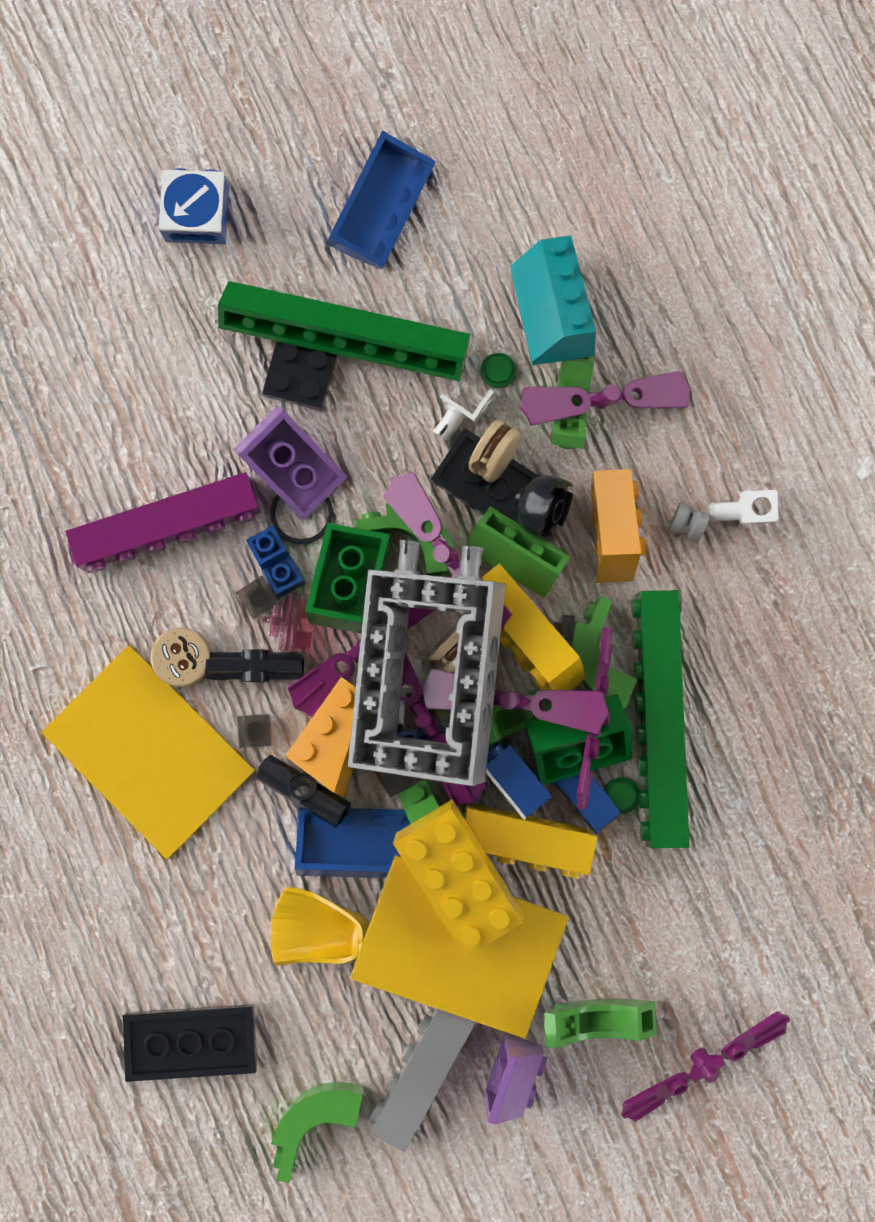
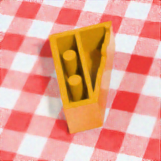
(616, 525)
(325, 741)

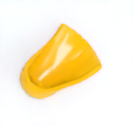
(314, 930)

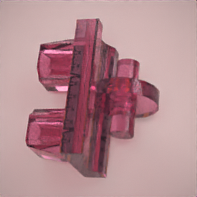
(290, 637)

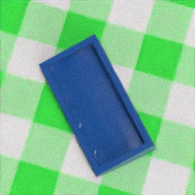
(381, 201)
(356, 848)

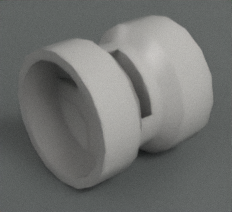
(695, 526)

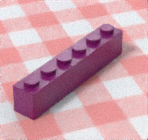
(163, 522)

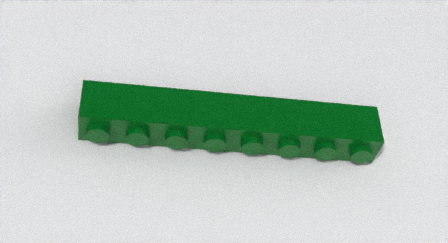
(343, 330)
(662, 719)

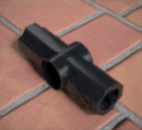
(255, 665)
(287, 780)

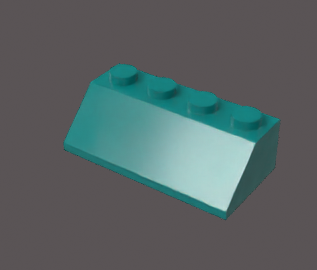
(553, 302)

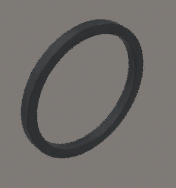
(294, 540)

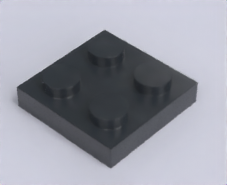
(299, 375)

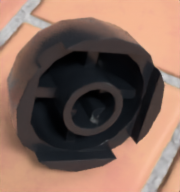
(543, 505)

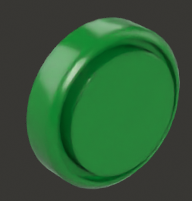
(498, 370)
(623, 794)

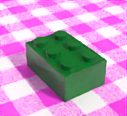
(342, 574)
(559, 749)

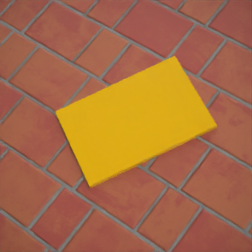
(148, 752)
(417, 959)

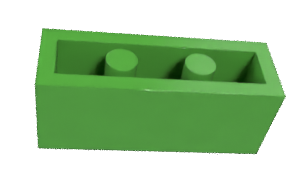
(522, 555)

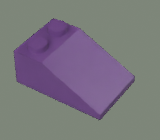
(290, 462)
(513, 1079)

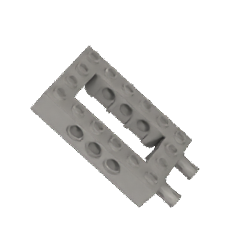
(382, 662)

